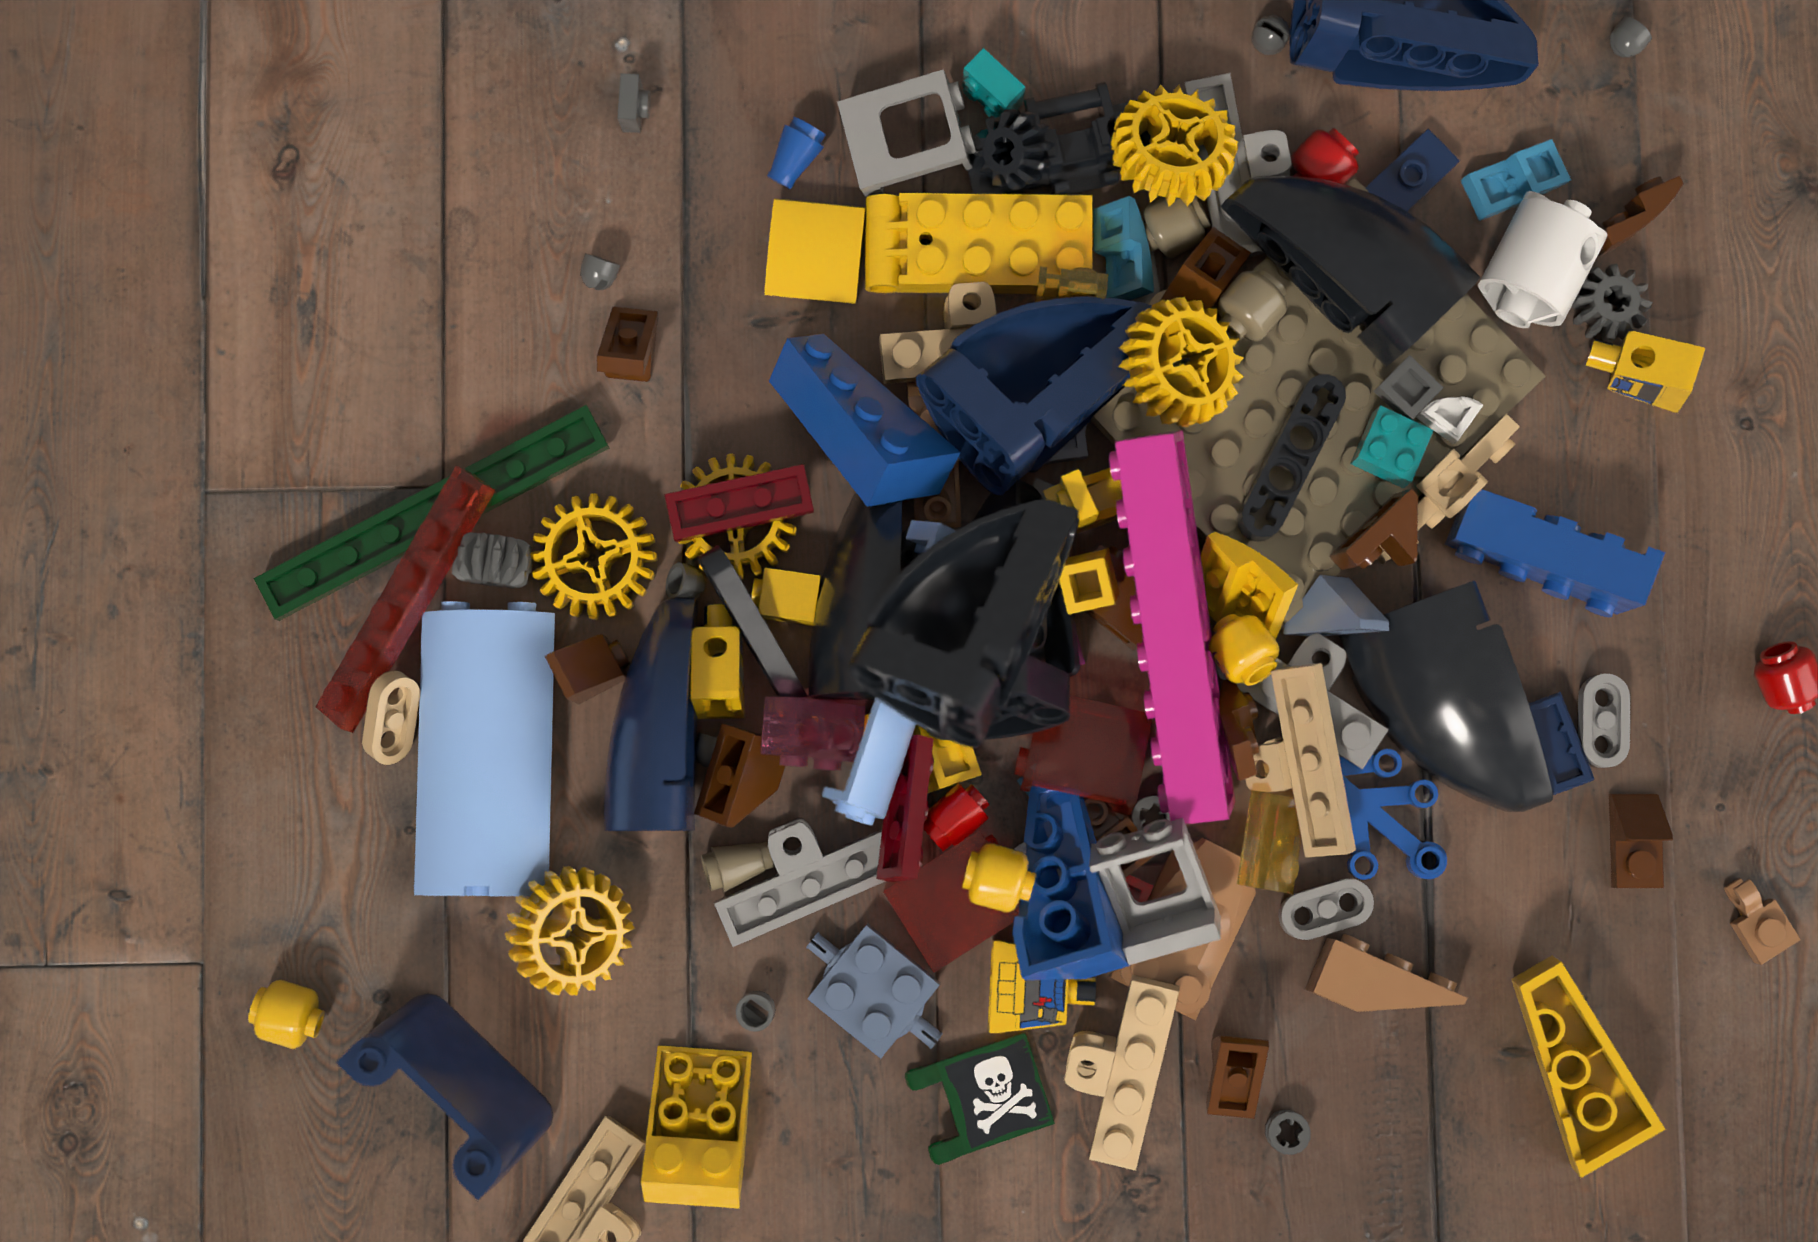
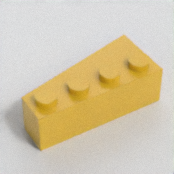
(1586, 1080)

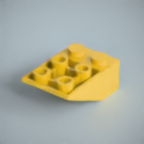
(697, 1127)

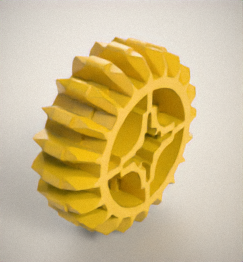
(1171, 160)
(1177, 332)
(614, 551)
(738, 555)
(575, 964)

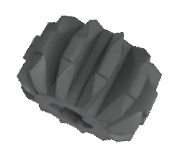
(1621, 293)
(493, 560)

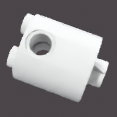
(1541, 261)

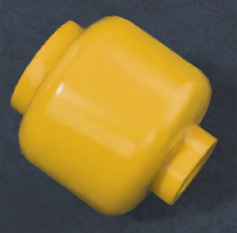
(1243, 649)
(998, 877)
(286, 1014)

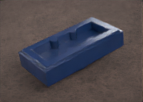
(1414, 172)
(1560, 744)

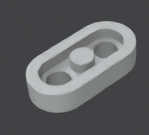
(1608, 721)
(1325, 910)

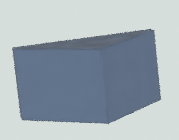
(1335, 608)

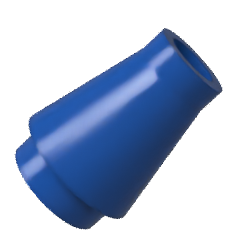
(795, 152)

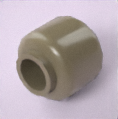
(1175, 227)
(1252, 305)

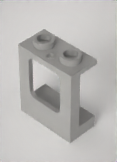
(868, 142)
(1168, 921)

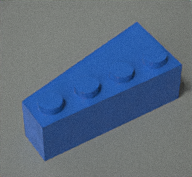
(860, 424)
(1554, 554)

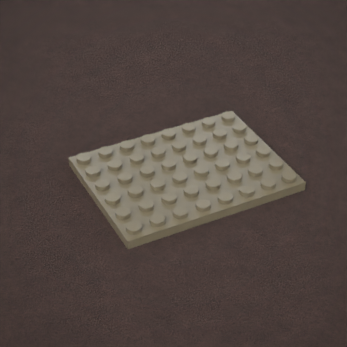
(1226, 453)

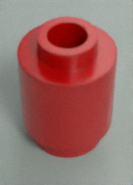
(955, 816)

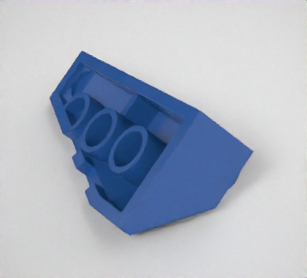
(1069, 919)

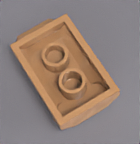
(1197, 966)

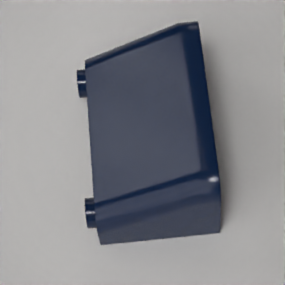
(463, 1078)

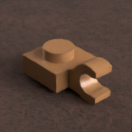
(1762, 925)

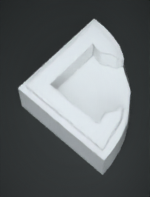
(1450, 416)

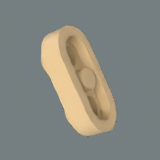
(391, 714)

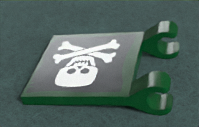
(990, 1095)

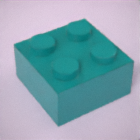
(991, 84)
(1392, 447)

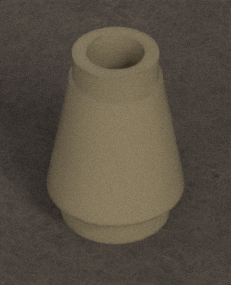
(734, 864)

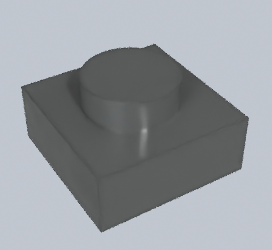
(633, 103)
(1408, 388)

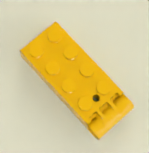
(973, 240)

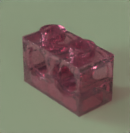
(811, 730)

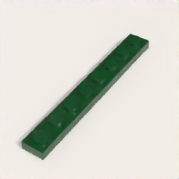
(391, 531)

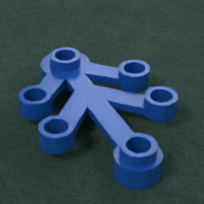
(1365, 809)

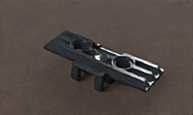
(1079, 158)

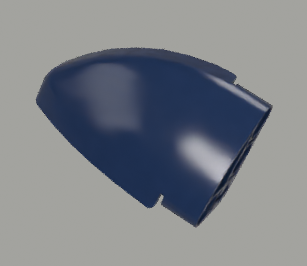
(1414, 43)
(1027, 383)
(655, 730)

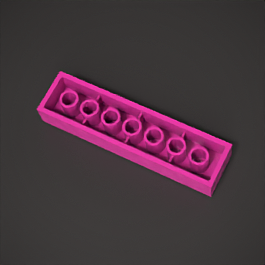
(1174, 626)

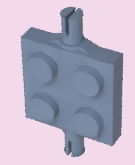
(874, 990)

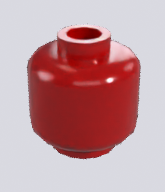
(1326, 157)
(1788, 677)

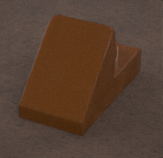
(628, 344)
(1391, 527)
(1637, 840)
(1236, 1076)

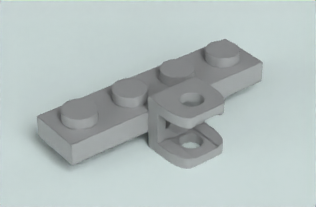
(1248, 159)
(1354, 732)
(803, 884)

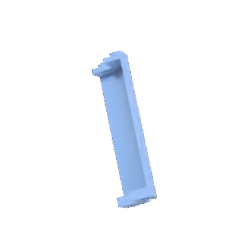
(885, 735)
(484, 750)

